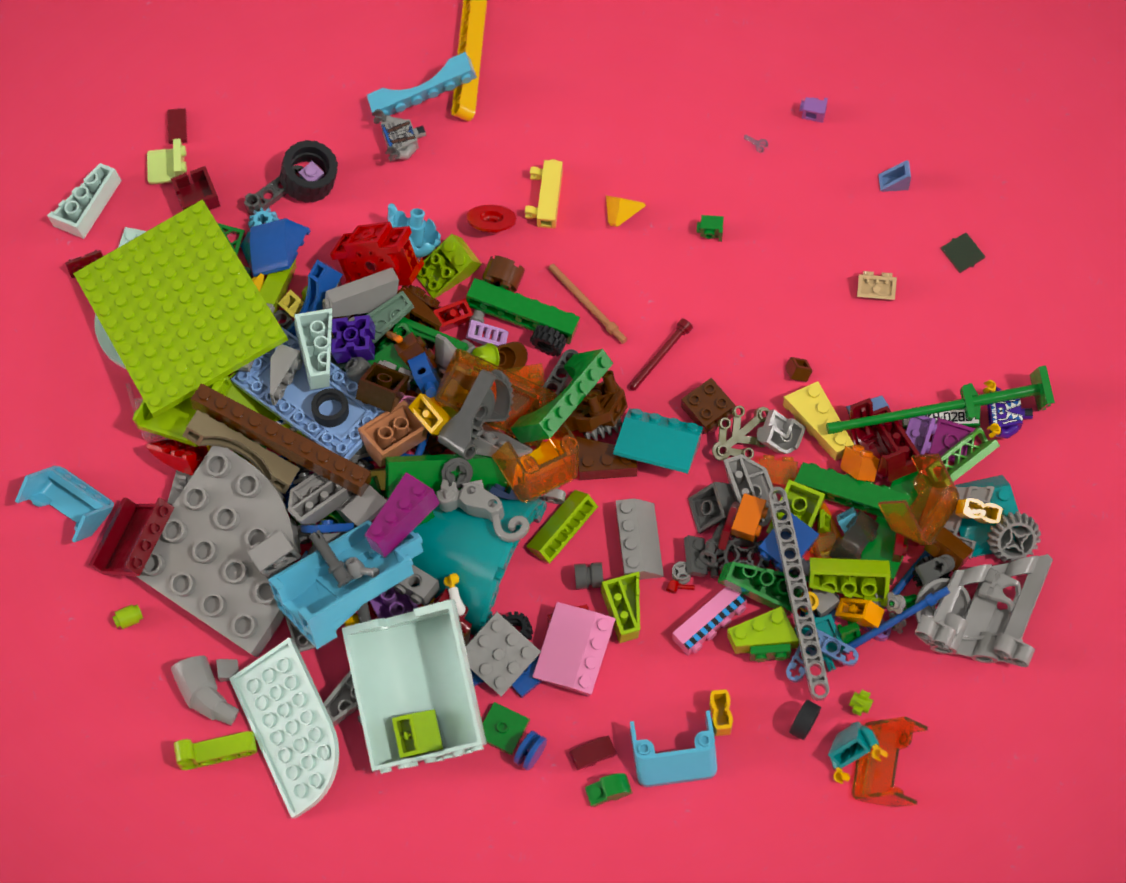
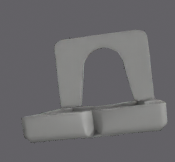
(993, 588)

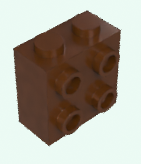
(707, 405)

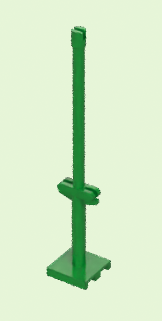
(970, 401)

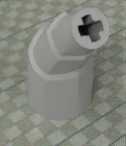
(200, 689)

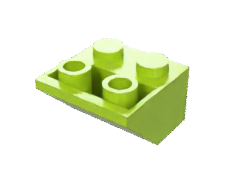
(417, 733)

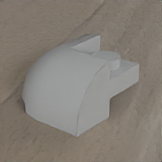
(780, 433)

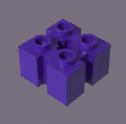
(353, 338)

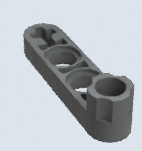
(271, 187)

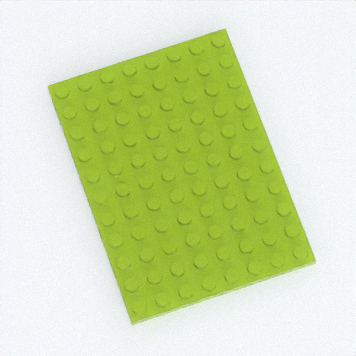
(179, 308)

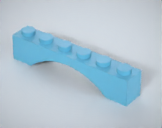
(455, 72)

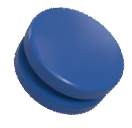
(531, 749)

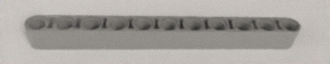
(795, 602)

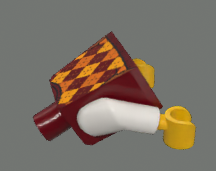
(453, 594)

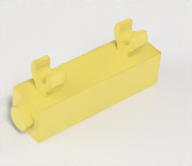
(549, 193)

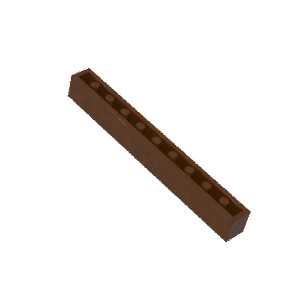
(281, 440)

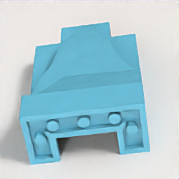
(315, 601)

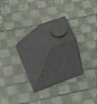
(711, 505)

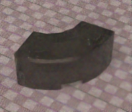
(860, 532)

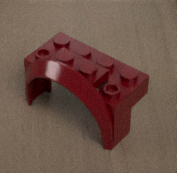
(891, 465)

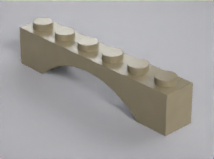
(207, 431)

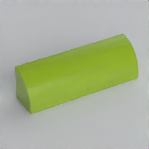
(562, 526)

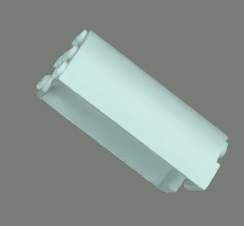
(410, 668)

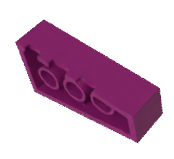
(401, 514)

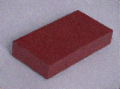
(177, 125)

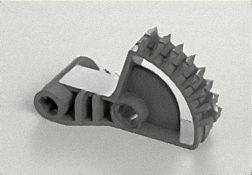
(478, 408)

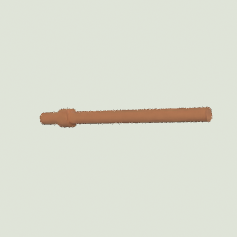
(610, 326)

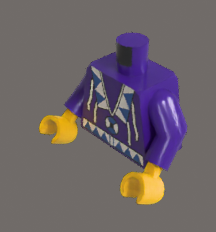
(1005, 417)

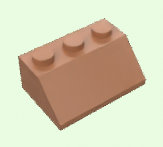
(392, 433)

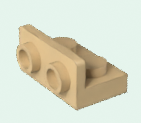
(876, 286)

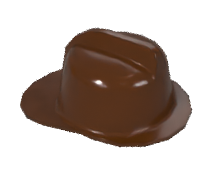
(512, 355)

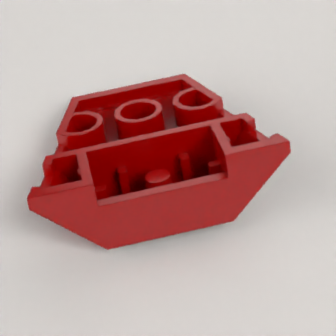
(178, 454)

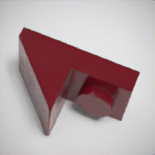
(901, 546)

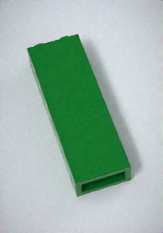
(428, 470)
(883, 545)

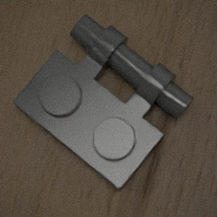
(695, 567)

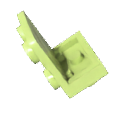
(166, 163)

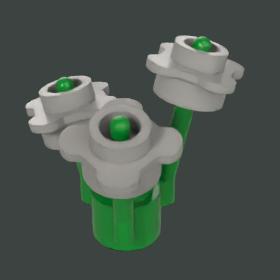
(898, 604)

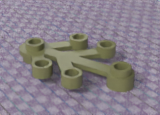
(738, 434)

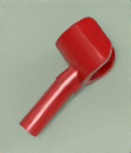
(673, 585)

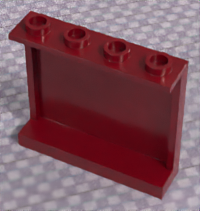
(131, 537)

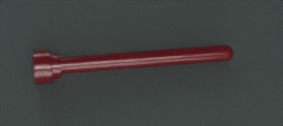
(683, 327)

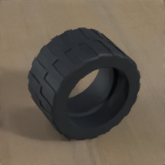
(306, 152)

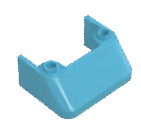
(69, 496)
(678, 765)

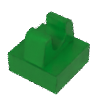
(849, 632)

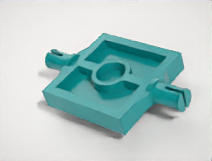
(826, 625)

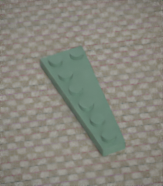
(385, 318)

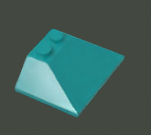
(978, 531)

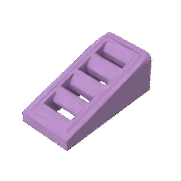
(499, 335)

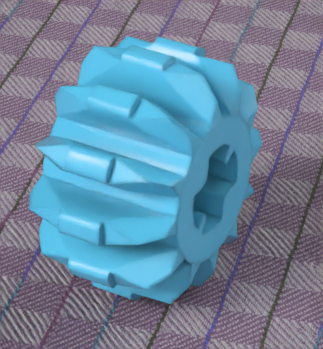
(262, 217)

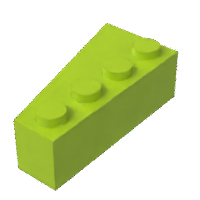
(851, 577)

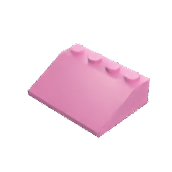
(574, 648)

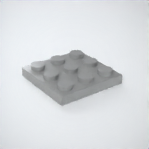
(500, 653)

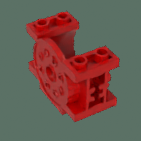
(373, 244)

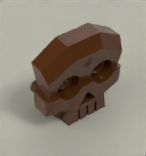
(600, 407)

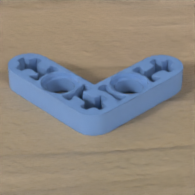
(824, 639)

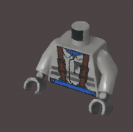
(398, 135)

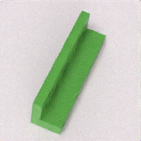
(973, 455)

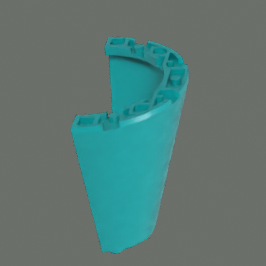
(472, 550)

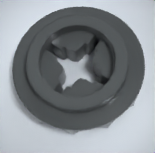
(464, 466)

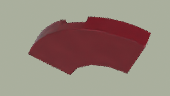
(726, 532)

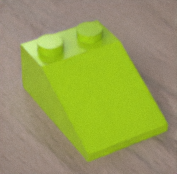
(803, 503)

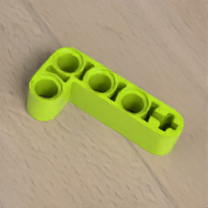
(214, 751)

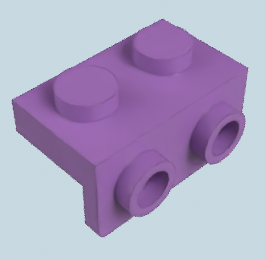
(919, 431)

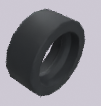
(325, 395)
(805, 719)

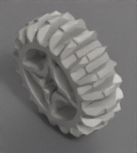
(1025, 537)

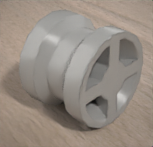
(679, 569)

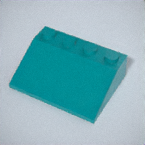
(658, 440)

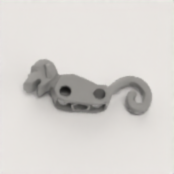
(481, 505)

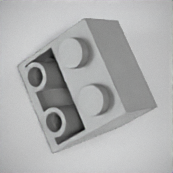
(360, 509)

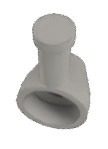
(357, 569)

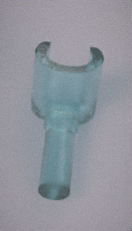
(757, 143)

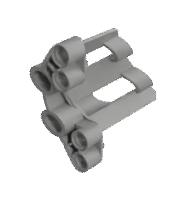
(985, 630)

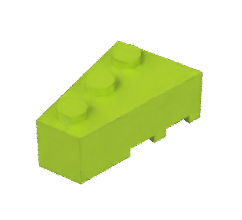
(762, 630)

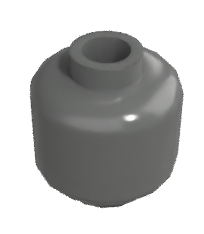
(356, 368)

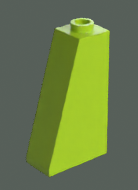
(277, 285)

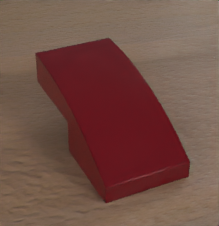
(592, 752)

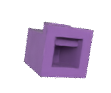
(813, 109)

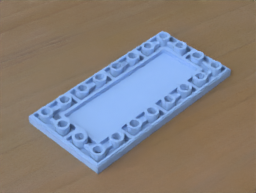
(297, 399)

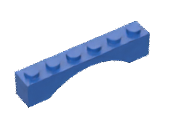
(320, 279)

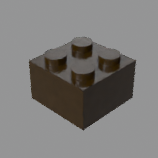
(382, 387)

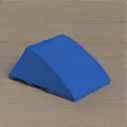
(273, 245)

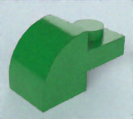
(608, 788)

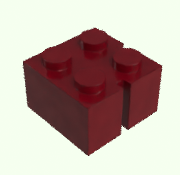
(200, 189)

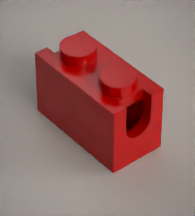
(450, 315)

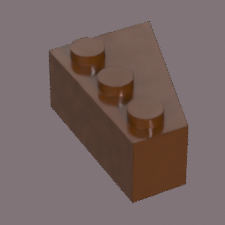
(598, 461)

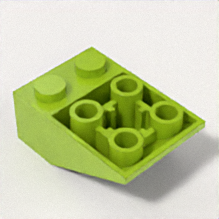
(448, 266)

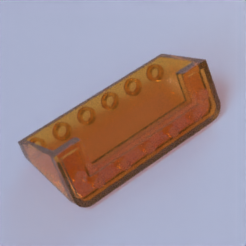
(461, 376)

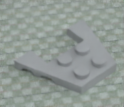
(981, 493)

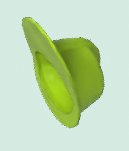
(487, 352)

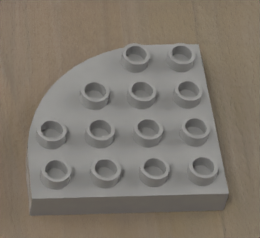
(205, 546)

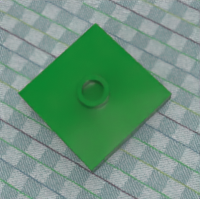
(504, 728)

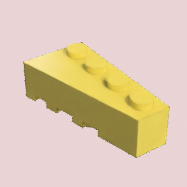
(814, 411)

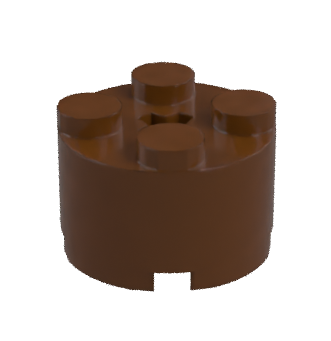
(503, 273)

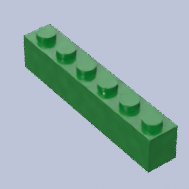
(520, 309)
(848, 490)

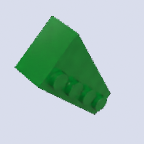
(759, 584)

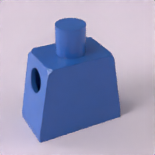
(428, 381)

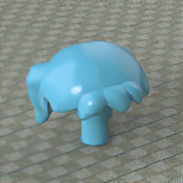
(424, 234)

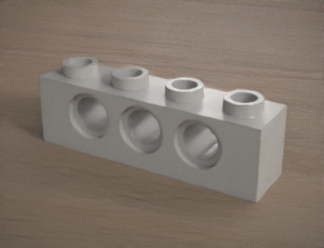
(424, 592)

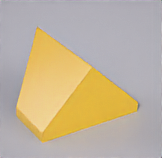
(621, 209)

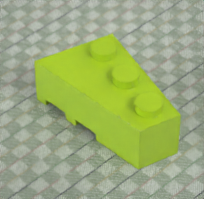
(622, 603)

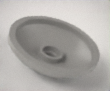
(961, 605)

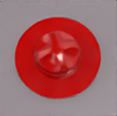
(491, 218)

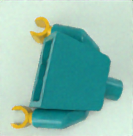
(850, 746)

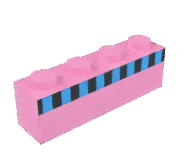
(708, 620)

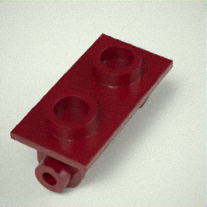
(80, 262)

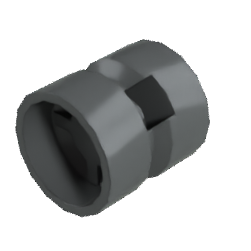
(588, 575)

